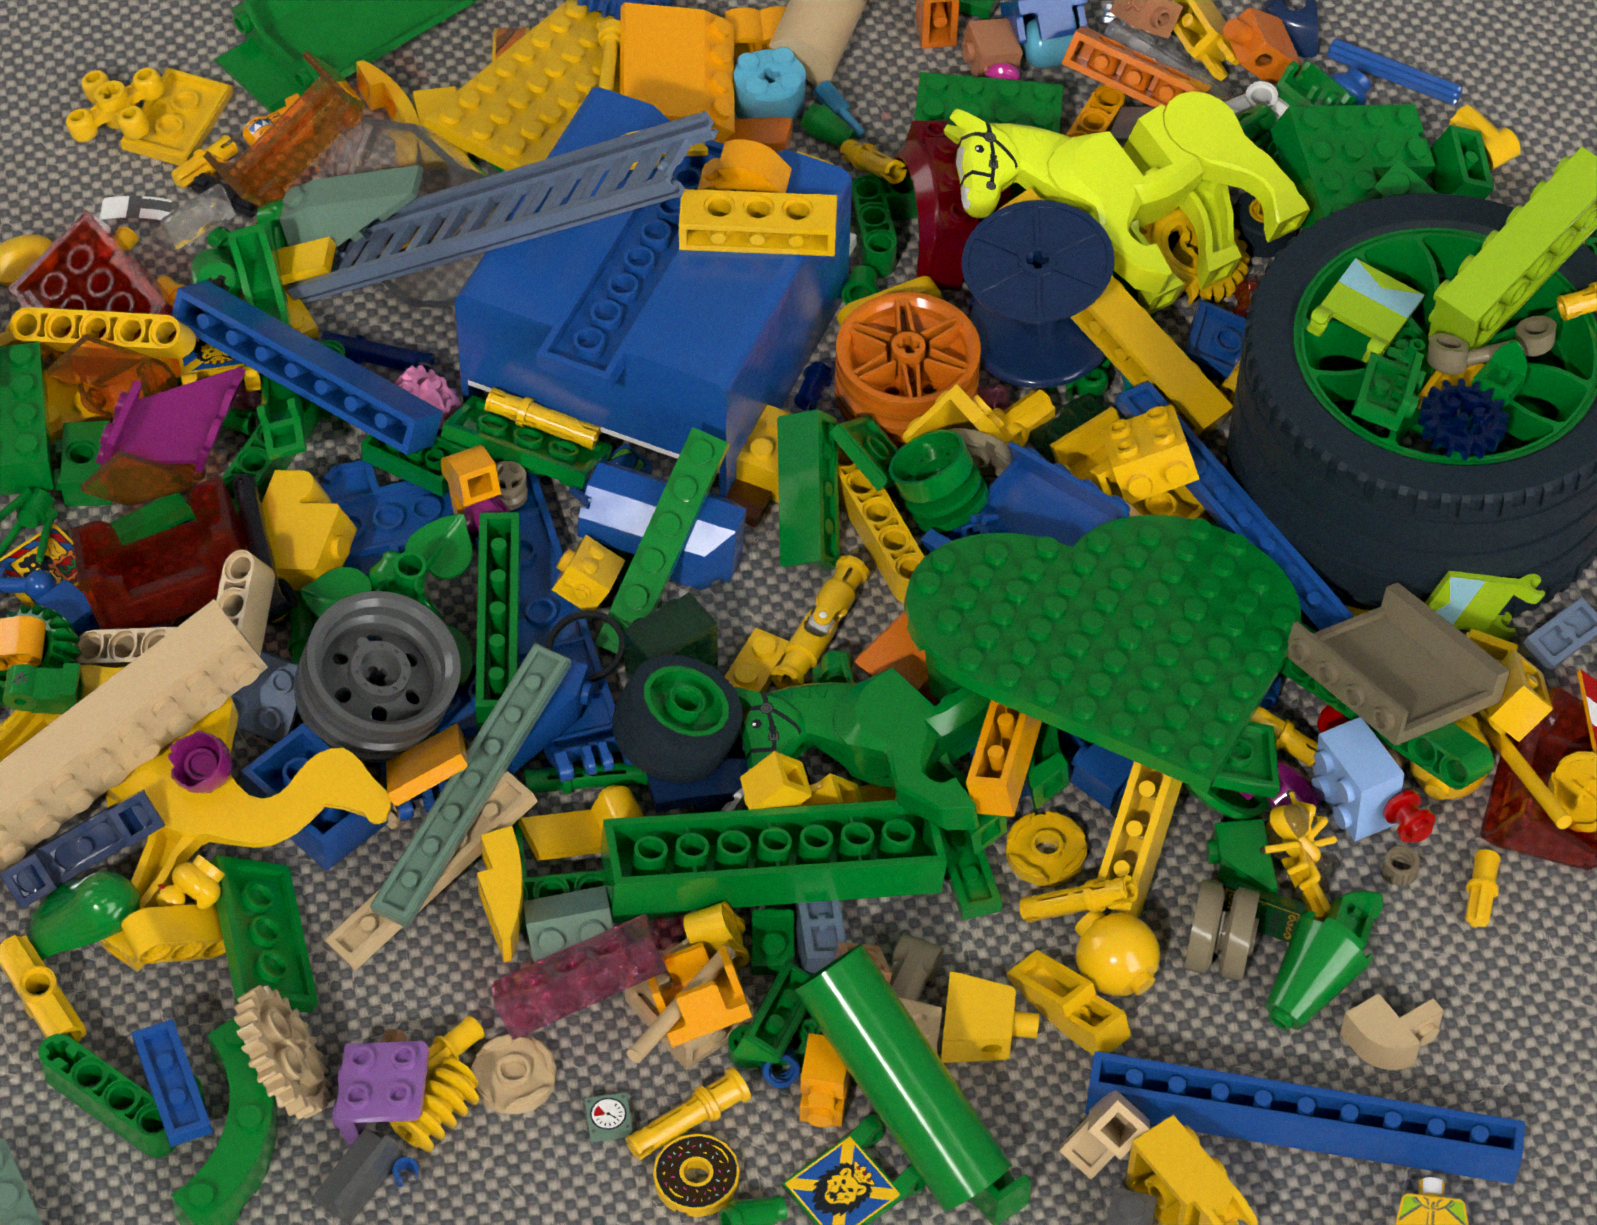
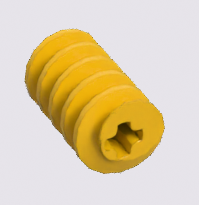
(442, 1096)

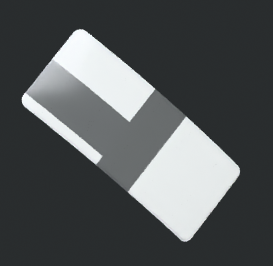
(135, 207)

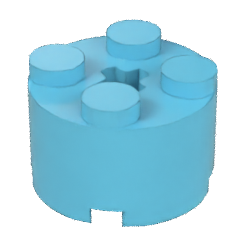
(769, 84)

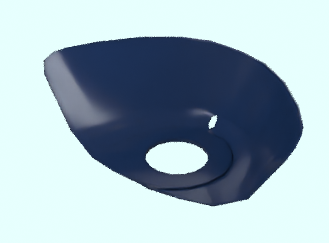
(1300, 25)

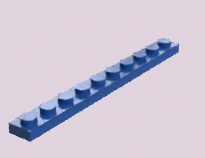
(1241, 515)

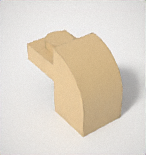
(1387, 1039)
(1104, 1134)

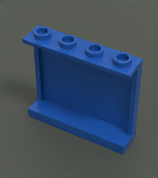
(1042, 502)

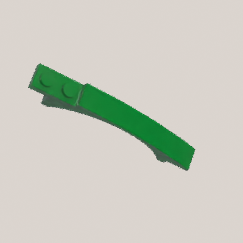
(263, 288)

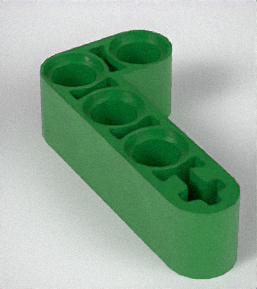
(106, 1096)

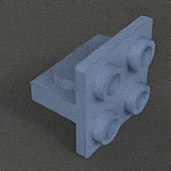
(269, 702)

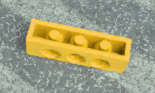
(758, 222)

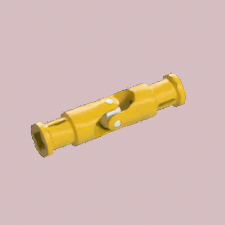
(831, 606)

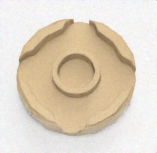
(514, 1074)

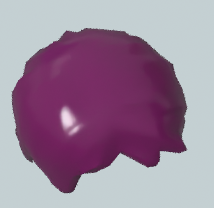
(200, 762)

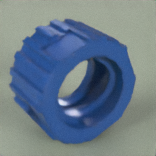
(785, 1079)

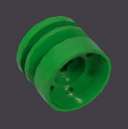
(939, 481)

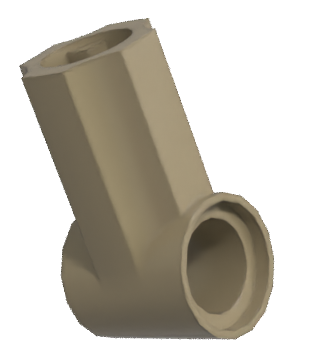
(913, 966)

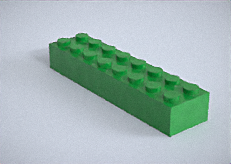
(769, 857)

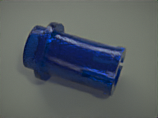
(816, 379)

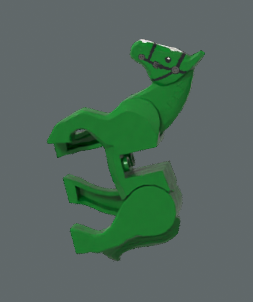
(897, 741)

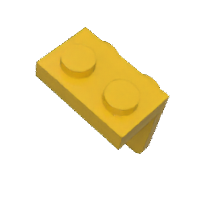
(956, 410)
(1149, 454)

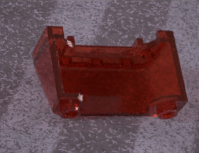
(1512, 813)

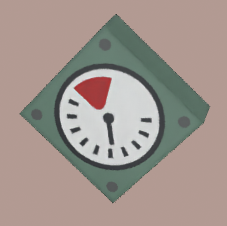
(608, 1117)

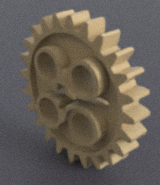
(282, 1052)

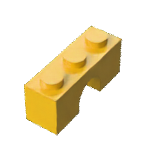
(783, 783)

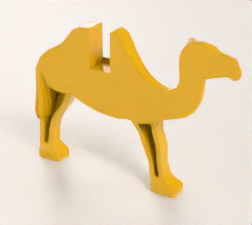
(228, 813)

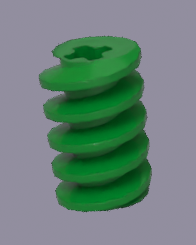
(213, 263)

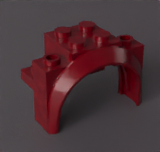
(941, 215)

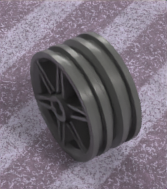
(376, 675)

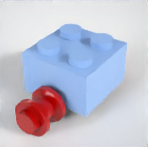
(1364, 782)

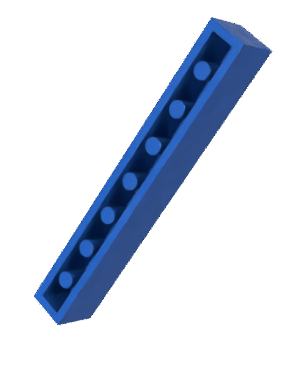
(307, 367)

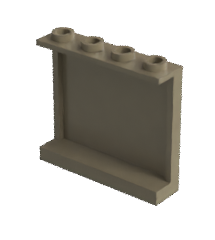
(1400, 667)

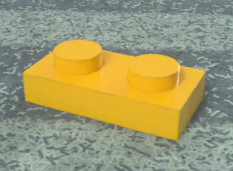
(756, 660)

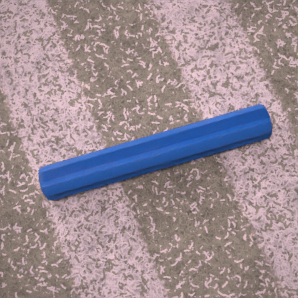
(1395, 71)

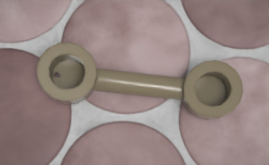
(1451, 354)

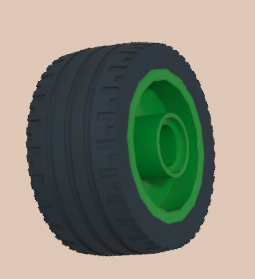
(677, 718)

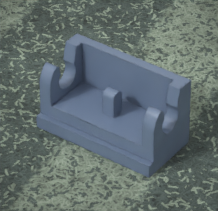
(1561, 636)
(817, 933)

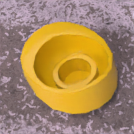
(19, 254)

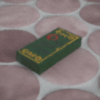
(1275, 912)

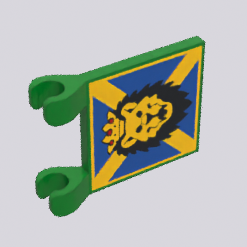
(847, 1184)

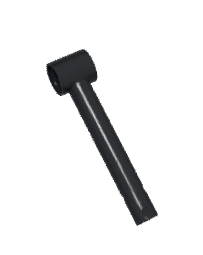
(258, 543)

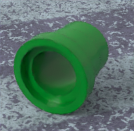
(860, 284)

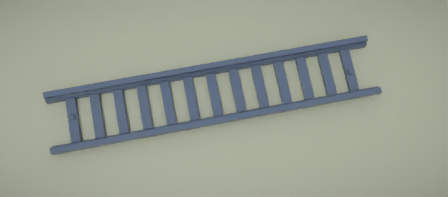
(508, 188)

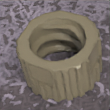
(1403, 855)

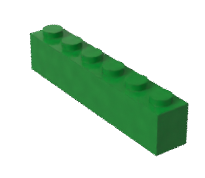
(497, 608)

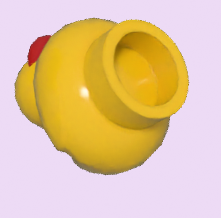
(196, 880)

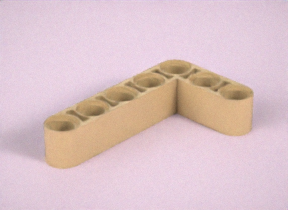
(242, 594)

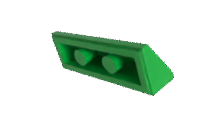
(775, 1018)

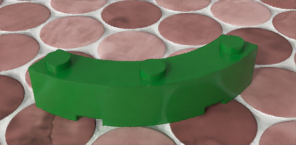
(244, 1147)

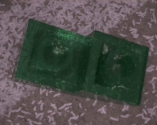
(1070, 417)

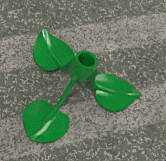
(437, 547)

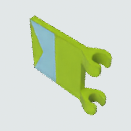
(1369, 304)
(1477, 599)

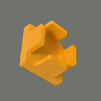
(706, 1005)

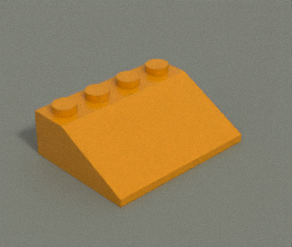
(679, 62)

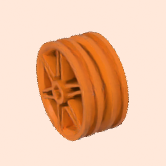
(896, 354)

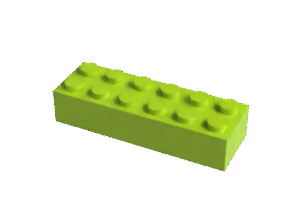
(1520, 255)

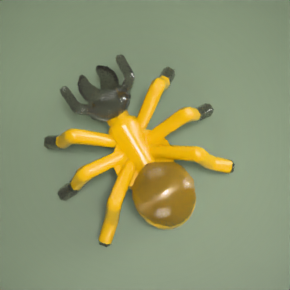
(1295, 837)

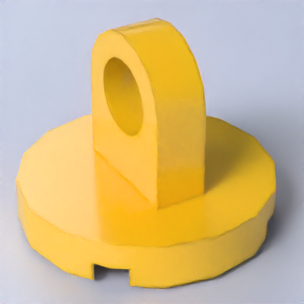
(1576, 789)

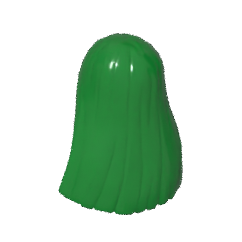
(82, 912)

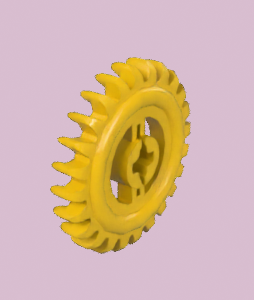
(1185, 254)

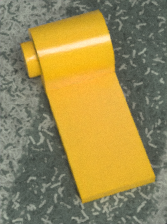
(578, 831)

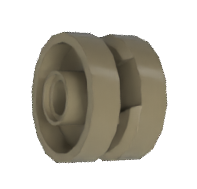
(1222, 930)

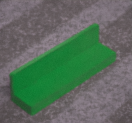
(808, 490)

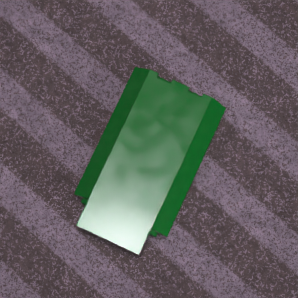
(333, 30)

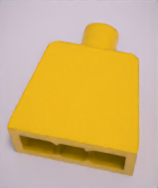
(982, 1020)

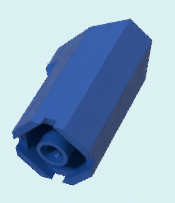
(623, 505)

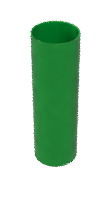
(903, 1078)

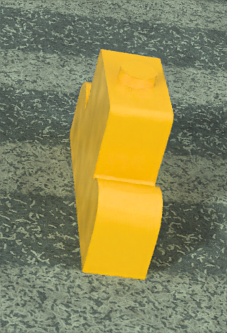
(304, 528)

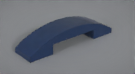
(81, 848)

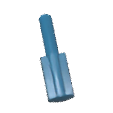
(829, 95)

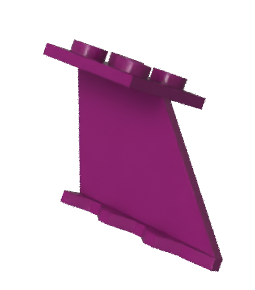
(172, 424)

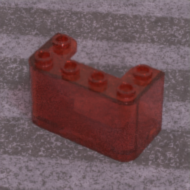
(163, 572)

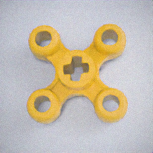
(115, 105)

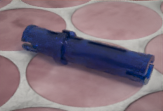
(376, 353)

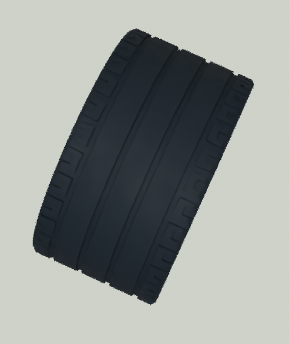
(1363, 502)

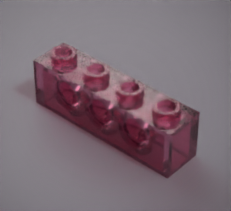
(578, 977)

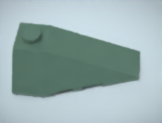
(346, 204)

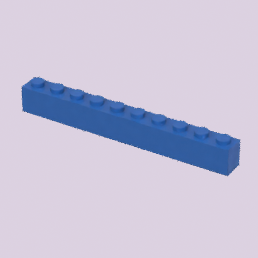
(1314, 1118)

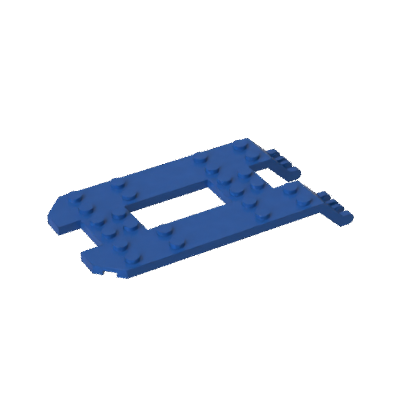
(386, 521)

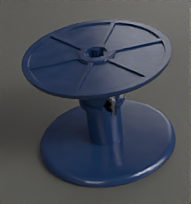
(1029, 275)

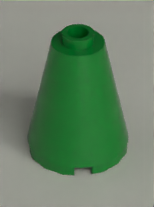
(1314, 970)

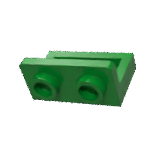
(1389, 390)

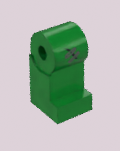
(43, 688)

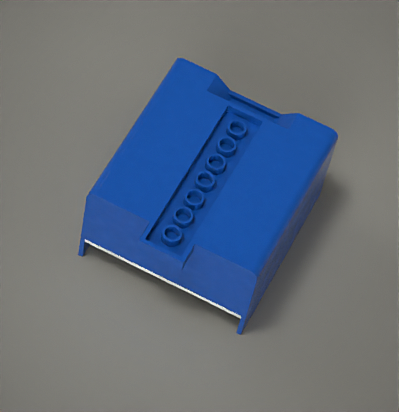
(646, 333)

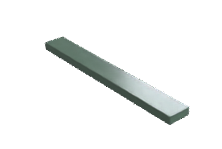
(471, 788)

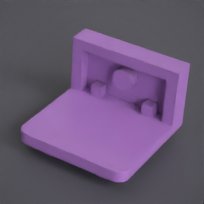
(379, 1085)

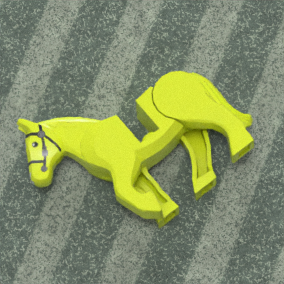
(1167, 163)

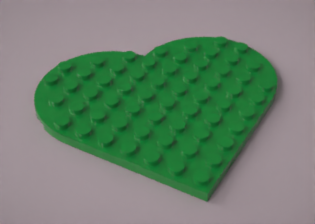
(1132, 639)

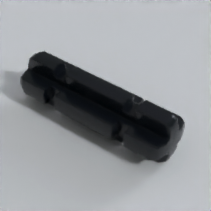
(243, 207)

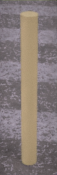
(672, 1013)

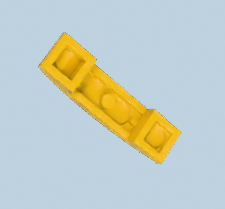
(382, 91)

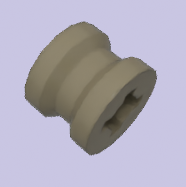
(514, 478)

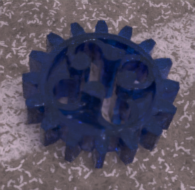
(1485, 427)

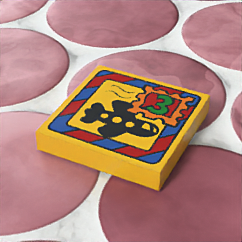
(57, 560)

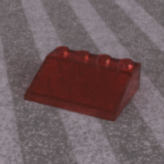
(91, 272)

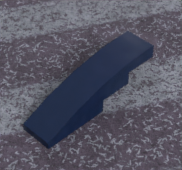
(705, 794)

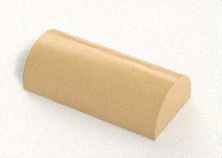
(818, 33)

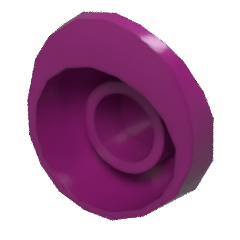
(1295, 781)

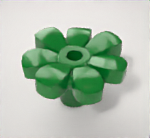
(1404, 352)

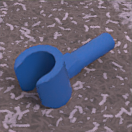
(402, 1164)

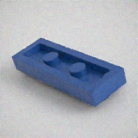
(171, 1082)

